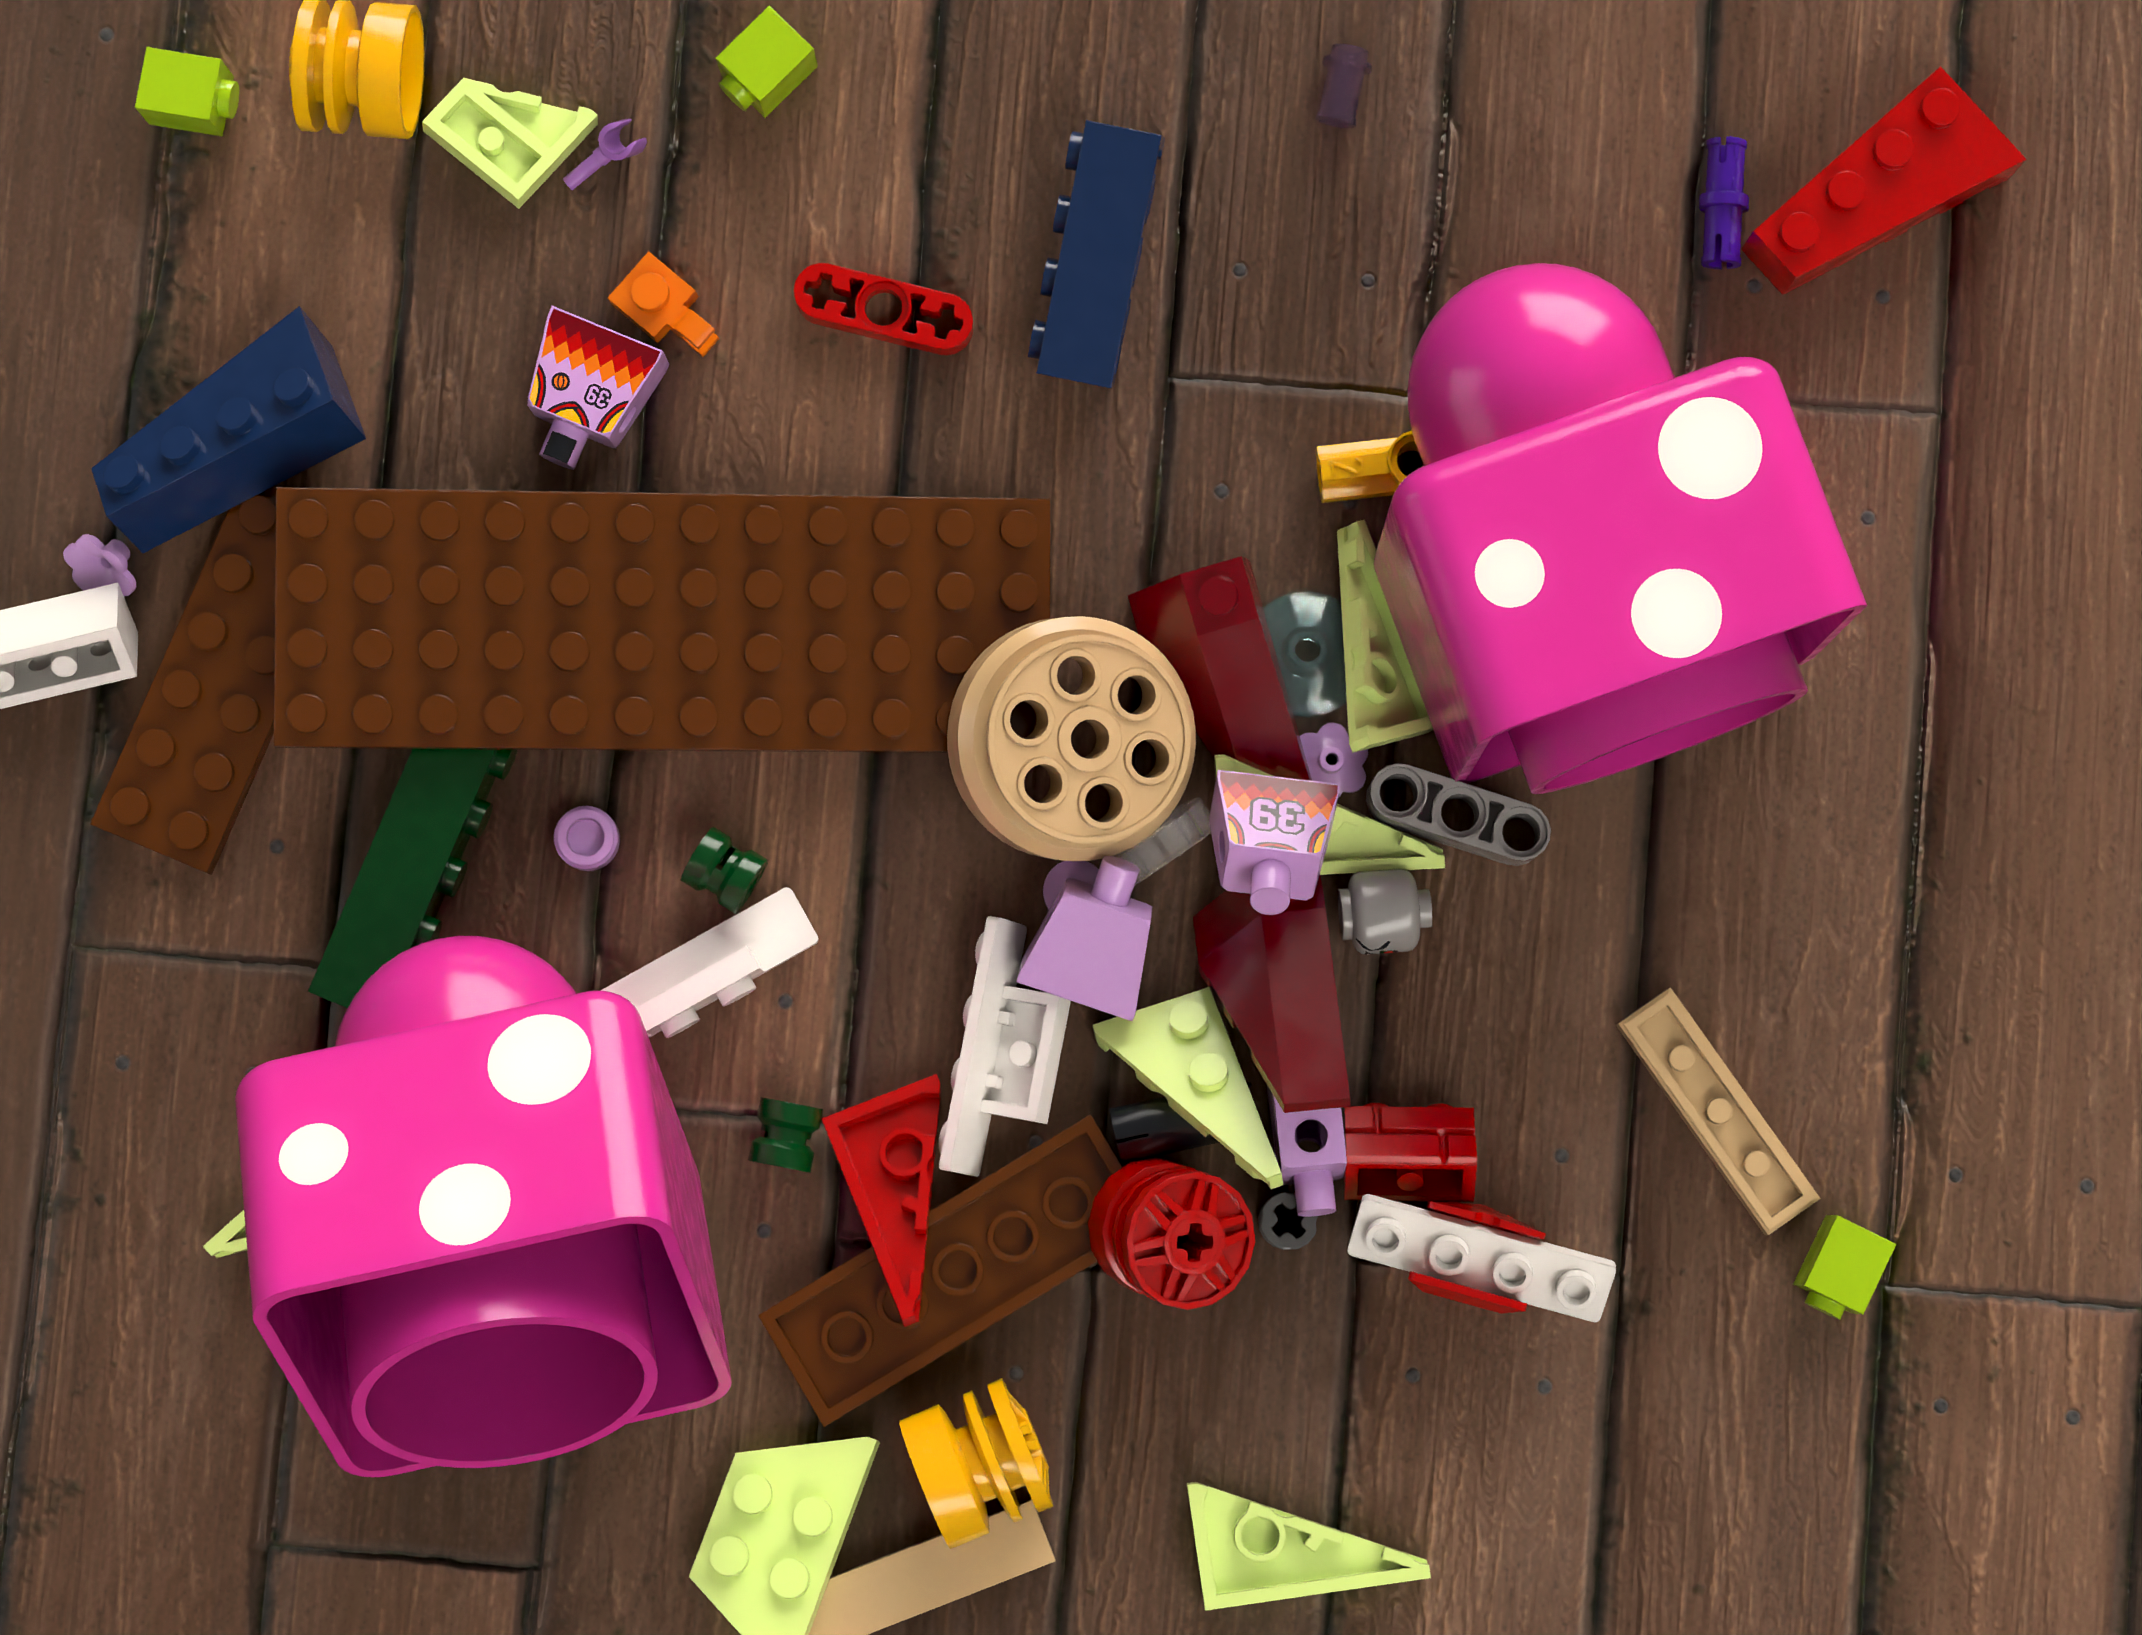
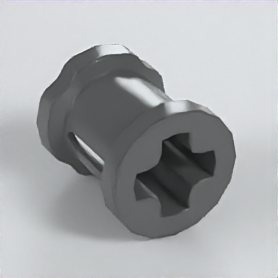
(1268, 1218)

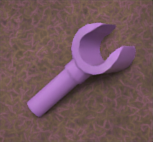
(609, 149)

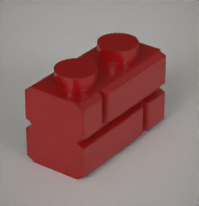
(1410, 1152)

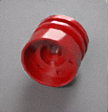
(1138, 1226)

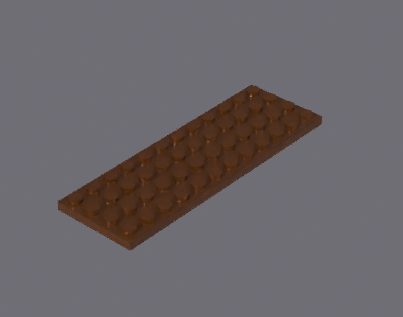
(642, 617)

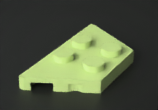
(781, 1533)

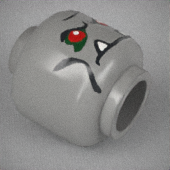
(1383, 911)

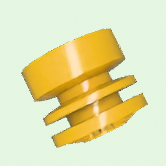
(346, 67)
(976, 1463)

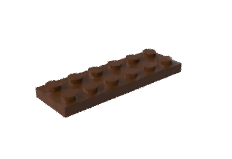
(207, 705)
(982, 1262)

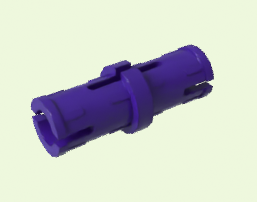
(1723, 202)

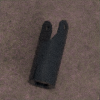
(1153, 1130)

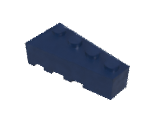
(1097, 253)
(232, 436)

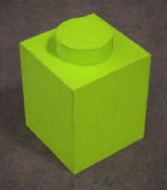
(765, 63)
(186, 92)
(1843, 1267)

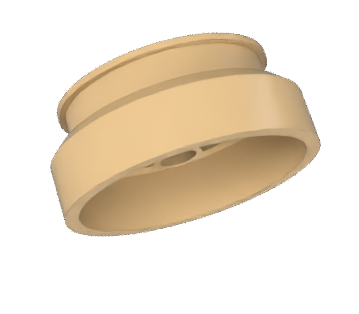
(993, 760)

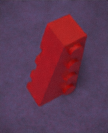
(1897, 174)

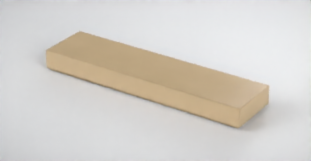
(1718, 1111)
(931, 1575)

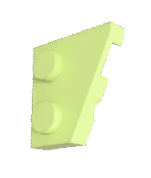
(507, 136)

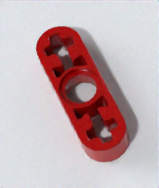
(835, 311)

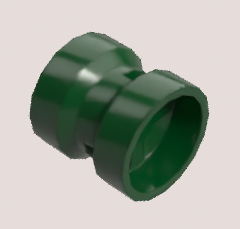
(736, 879)
(785, 1134)

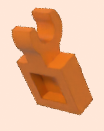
(661, 302)

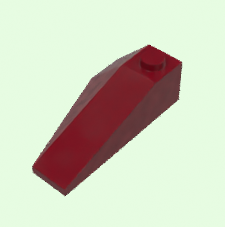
(1224, 653)
(1279, 994)

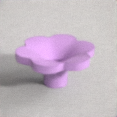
(99, 564)
(1334, 741)

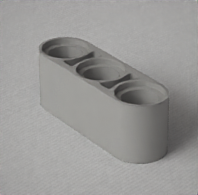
(1489, 812)

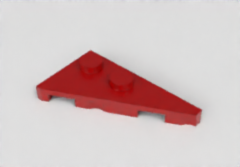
(889, 1168)

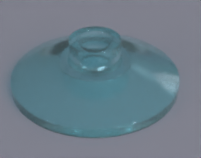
(1309, 615)

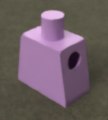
(1092, 942)
(1309, 1171)

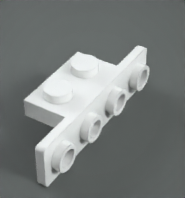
(717, 964)
(1006, 1050)
(1481, 1257)

